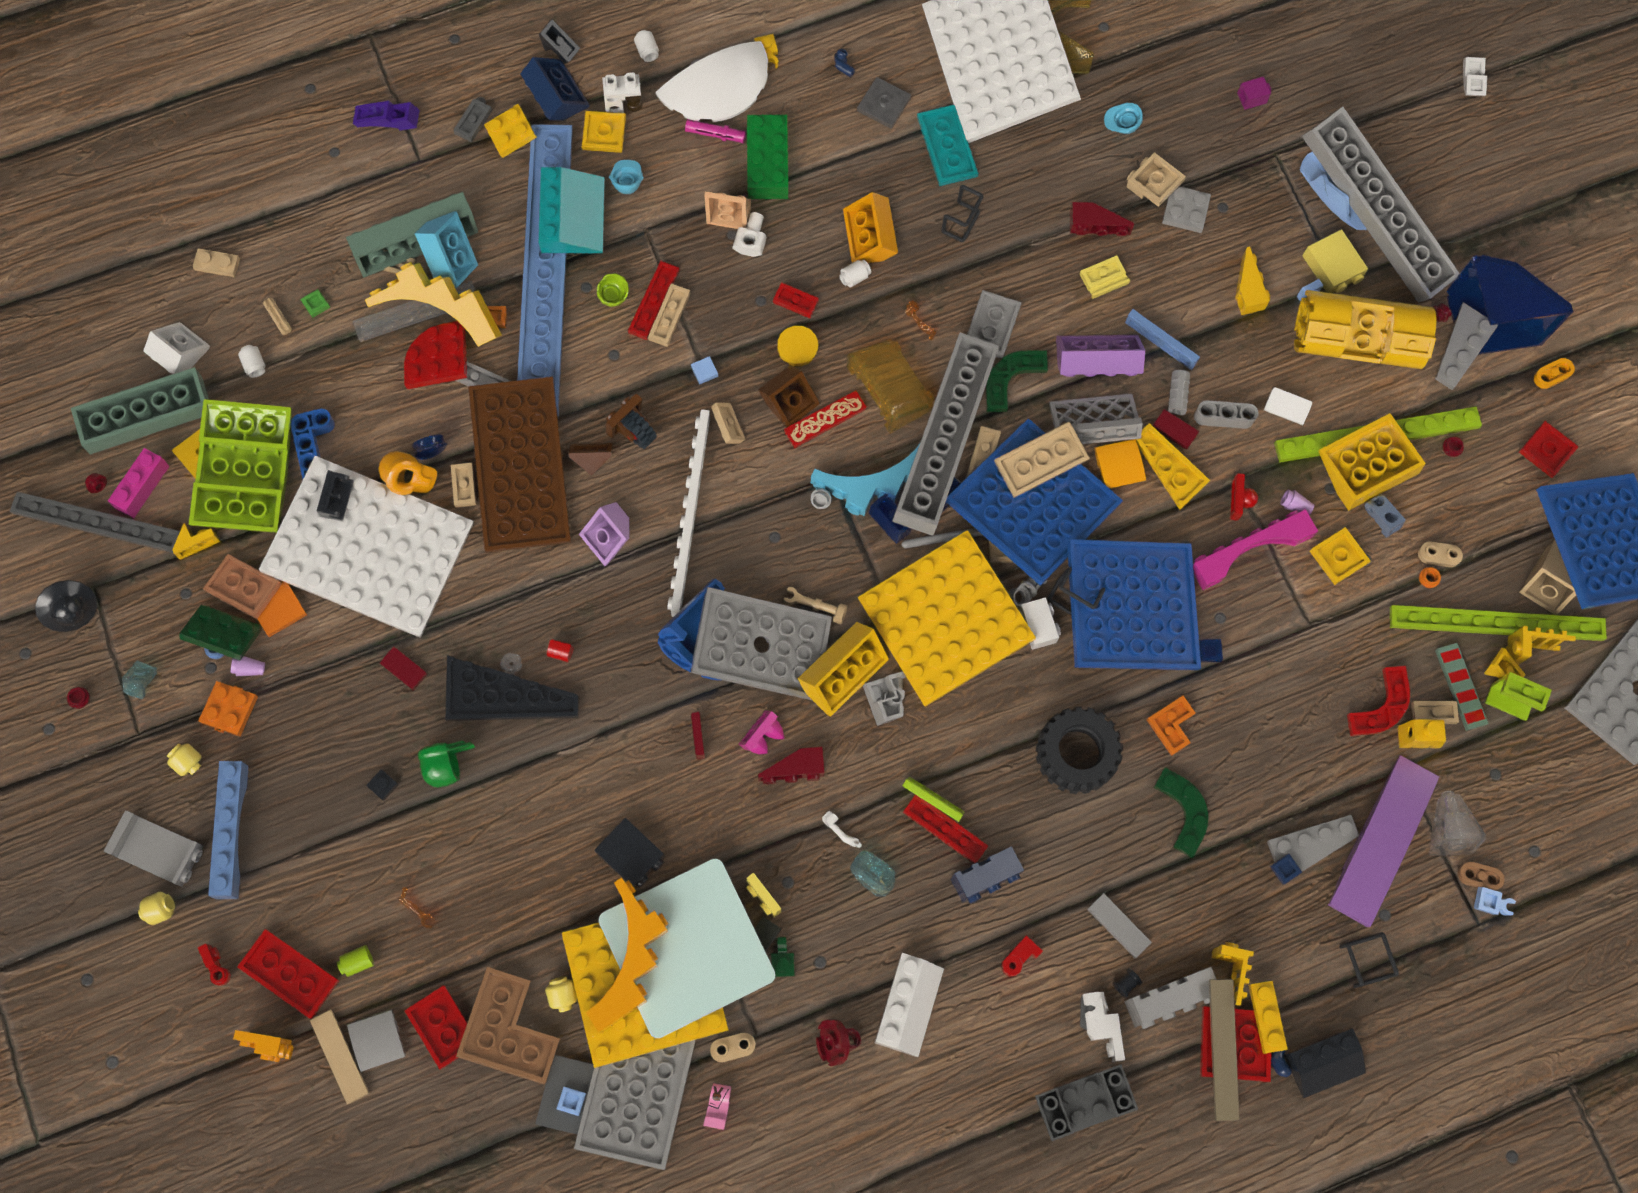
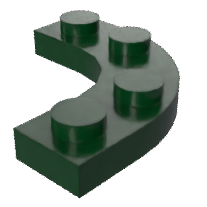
(1010, 366)
(1193, 806)

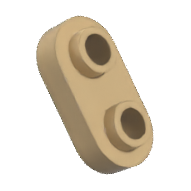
(1441, 554)
(733, 1048)

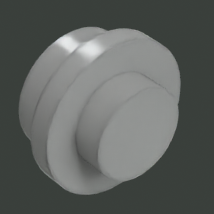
(821, 498)

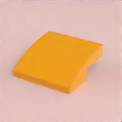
(1120, 463)

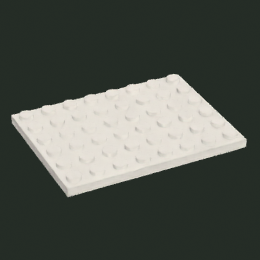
(1000, 61)
(380, 561)

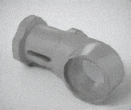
(1027, 589)

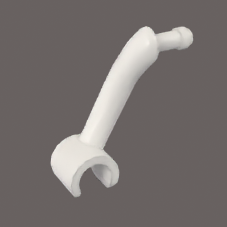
(830, 819)

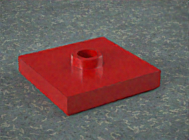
(1548, 449)

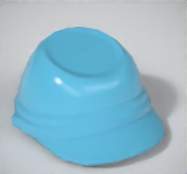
(1124, 118)
(626, 176)

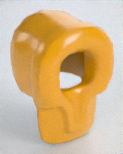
(392, 472)

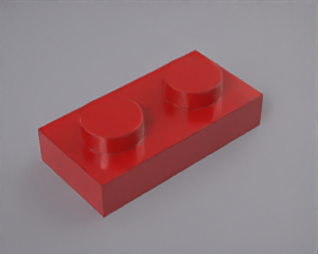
(795, 300)

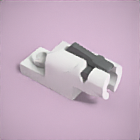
(1100, 1024)

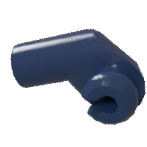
(841, 63)
(1279, 1064)

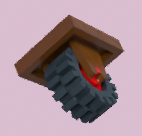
(631, 423)

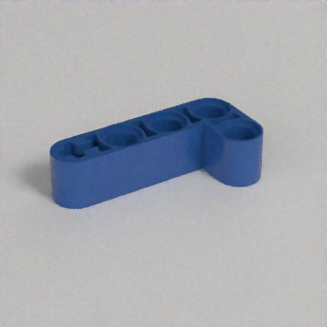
(309, 434)

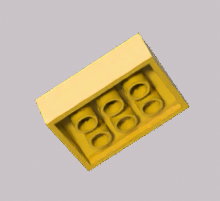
(1370, 461)

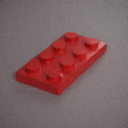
(288, 974)

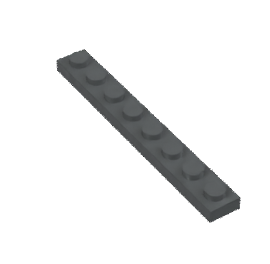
(94, 522)

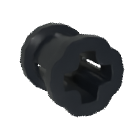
(1127, 983)

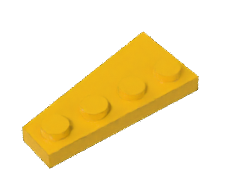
(1173, 469)

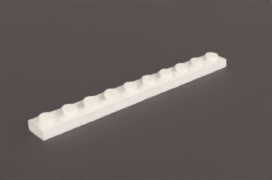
(690, 503)

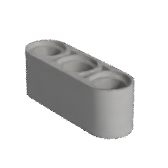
(1234, 409)

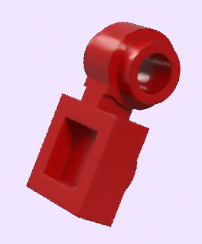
(210, 957)

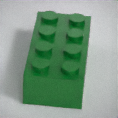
(767, 157)

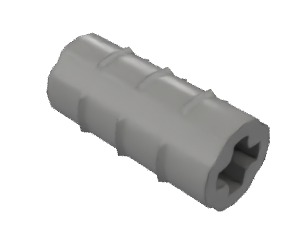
(1179, 392)

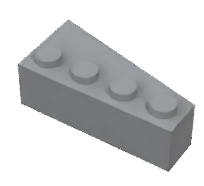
(1170, 998)

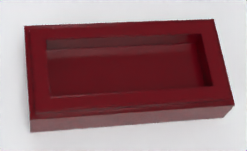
(1175, 429)
(403, 668)
(697, 735)

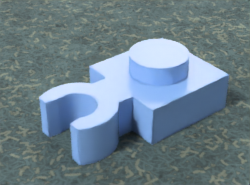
(1491, 902)

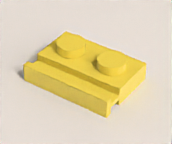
(1104, 277)
(768, 904)

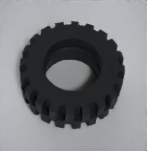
(1094, 726)

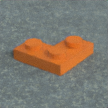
(1167, 722)

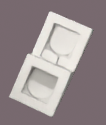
(1474, 76)

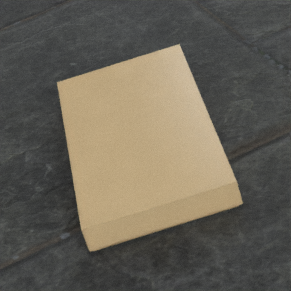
(1041, 459)

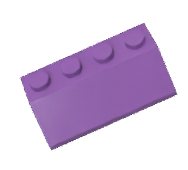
(1100, 355)

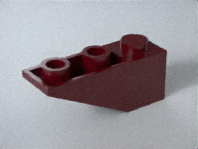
(1094, 219)
(801, 764)

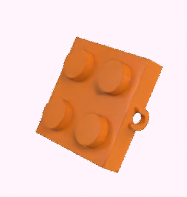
(228, 708)

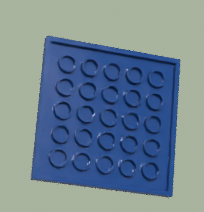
(1040, 521)
(1596, 536)
(1146, 610)

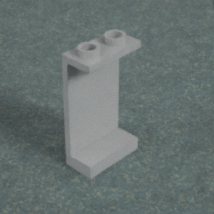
(154, 849)

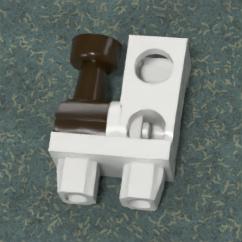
(622, 88)

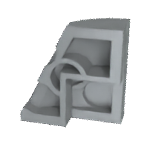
(886, 697)

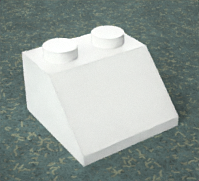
(175, 347)

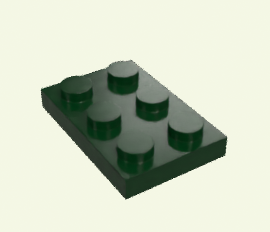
(220, 632)

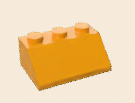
(870, 229)

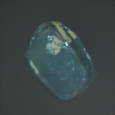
(873, 873)

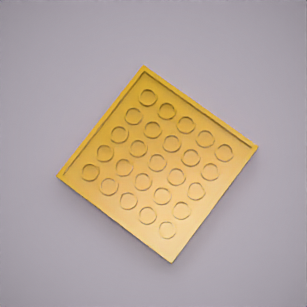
(946, 618)
(593, 975)

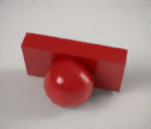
(1241, 497)

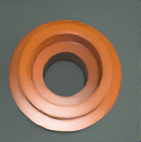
(1435, 575)

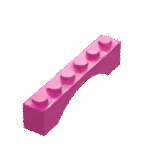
(1291, 531)

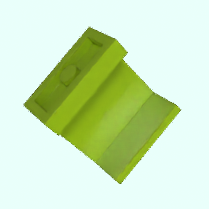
(1517, 695)

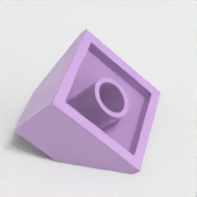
(606, 532)

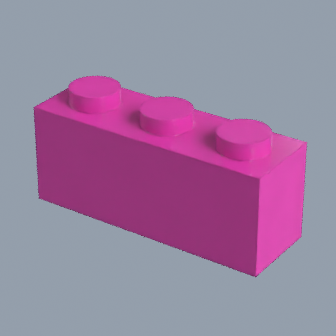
(138, 483)

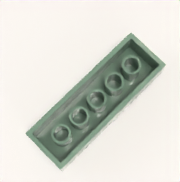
(399, 235)
(140, 410)

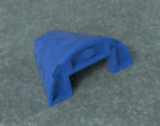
(680, 633)

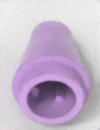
(1294, 501)
(247, 667)

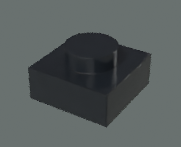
(382, 785)

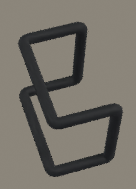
(974, 210)
(1062, 580)
(1362, 983)

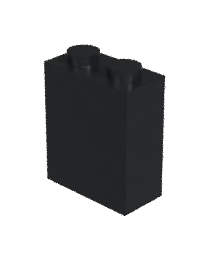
(630, 854)

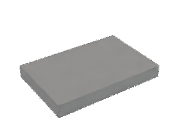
(994, 320)

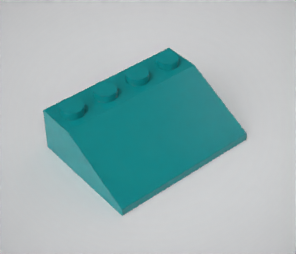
(571, 211)

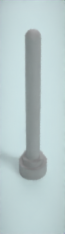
(937, 538)

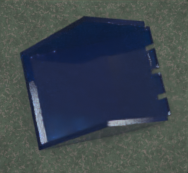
(1509, 298)

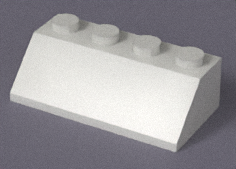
(909, 1005)

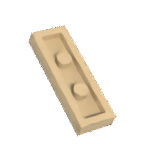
(669, 315)

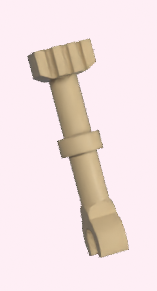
(839, 612)

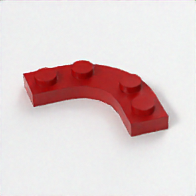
(1391, 711)

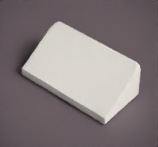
(1288, 405)

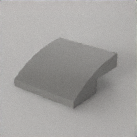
(376, 1040)

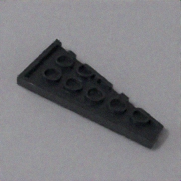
(494, 695)

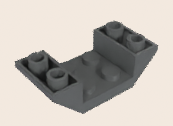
(1086, 1102)

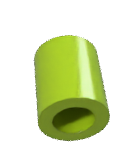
(355, 961)

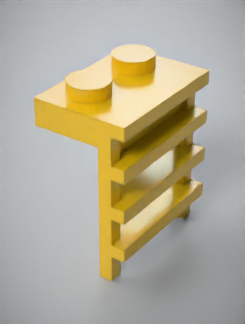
(1521, 644)
(1239, 958)

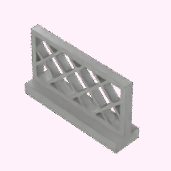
(1099, 430)

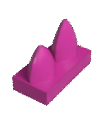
(767, 725)

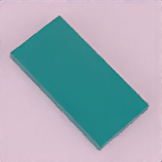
(947, 145)

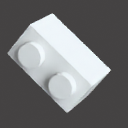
(1039, 619)

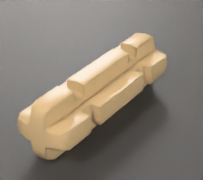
(277, 316)

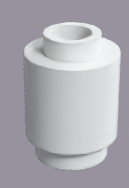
(646, 45)
(855, 273)
(252, 361)

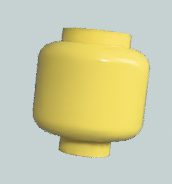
(184, 759)
(156, 908)
(561, 993)

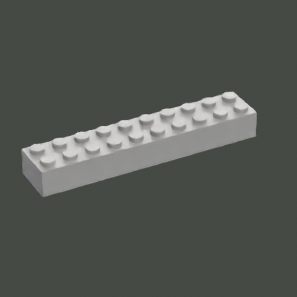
(1381, 205)
(945, 434)

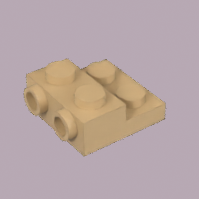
(1155, 179)

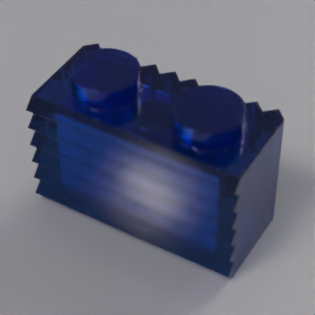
(883, 513)

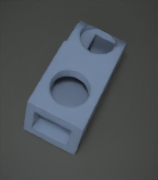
(1385, 515)

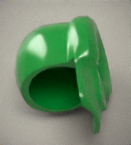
(440, 762)

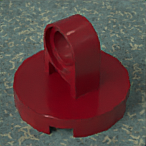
(834, 1041)

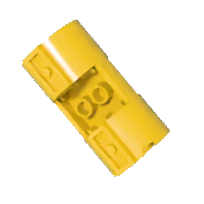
(1365, 329)

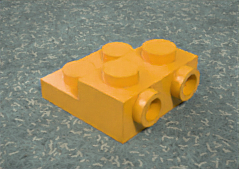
(269, 1047)

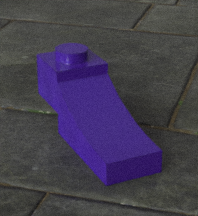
(386, 114)

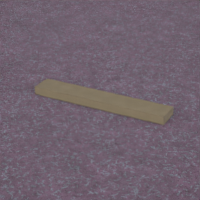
(1223, 1049)

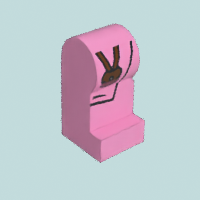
(718, 1106)

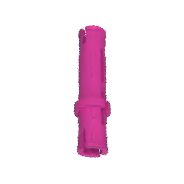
(722, 132)

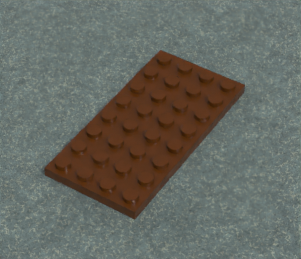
(519, 464)

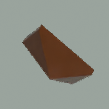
(590, 456)

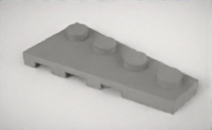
(1466, 341)
(1314, 843)

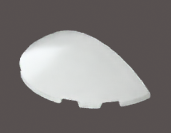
(718, 84)

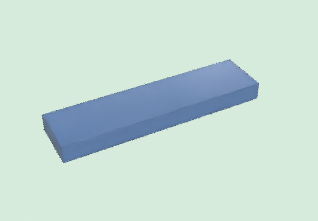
(1162, 339)

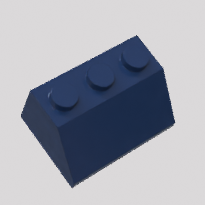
(554, 88)

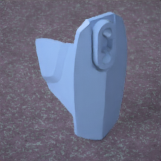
(1328, 191)

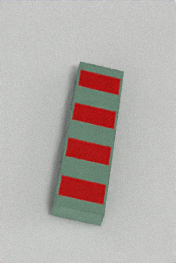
(1461, 686)

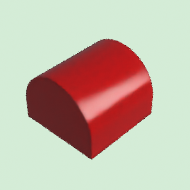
(560, 650)

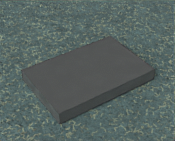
(563, 1073)

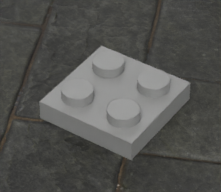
(1187, 209)

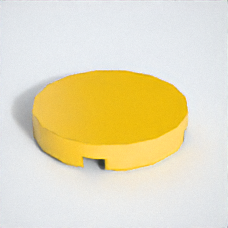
(797, 345)

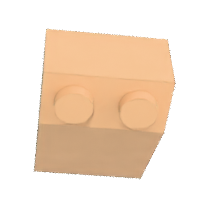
(727, 210)

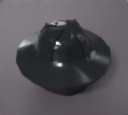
(66, 605)

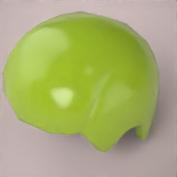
(612, 290)

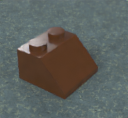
(789, 396)

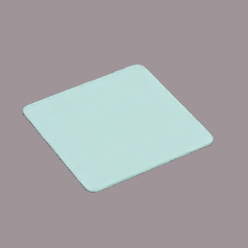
(703, 958)

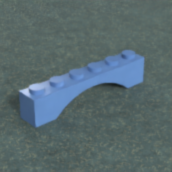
(224, 860)

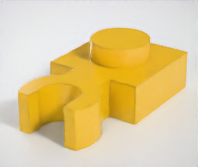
(770, 47)

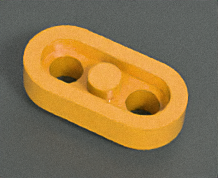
(1552, 373)

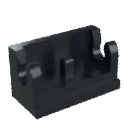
(335, 496)

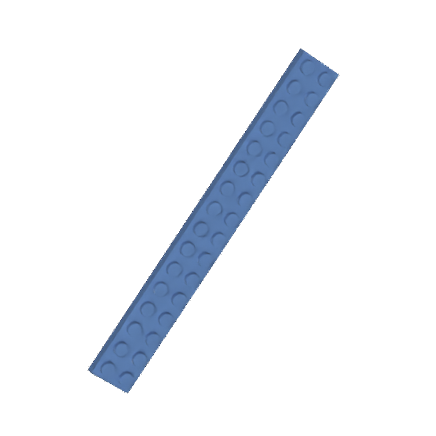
(543, 272)

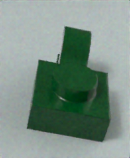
(783, 962)

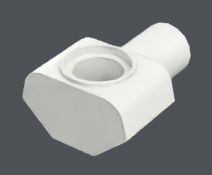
(753, 234)

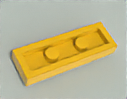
(1267, 1017)

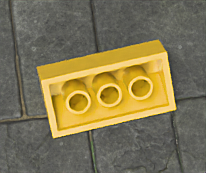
(844, 668)

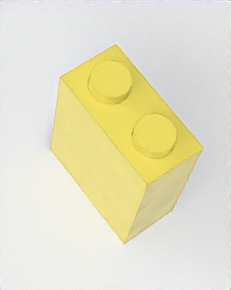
(1335, 262)

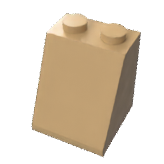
(1549, 581)

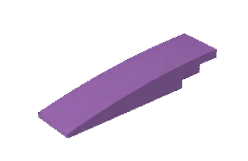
(1383, 841)

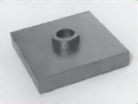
(884, 102)

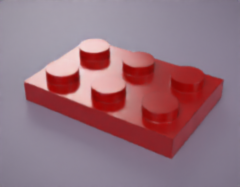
(439, 1025)

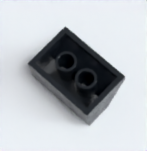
(1327, 1062)

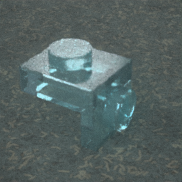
(137, 679)

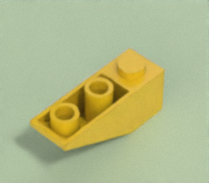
(1250, 288)

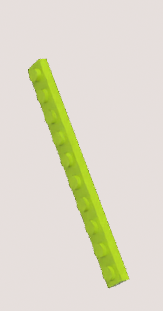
(1413, 427)
(1493, 622)

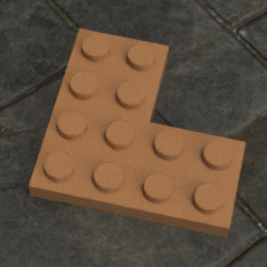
(495, 1038)

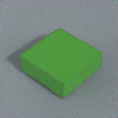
(315, 303)

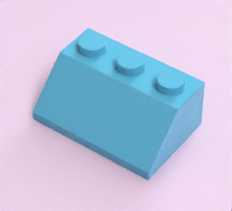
(447, 248)

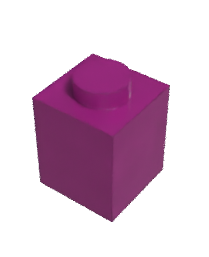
(1254, 93)

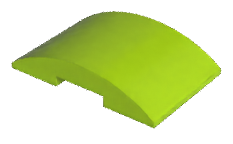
(241, 466)

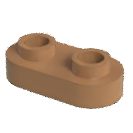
(1479, 875)

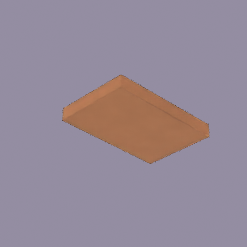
(242, 586)

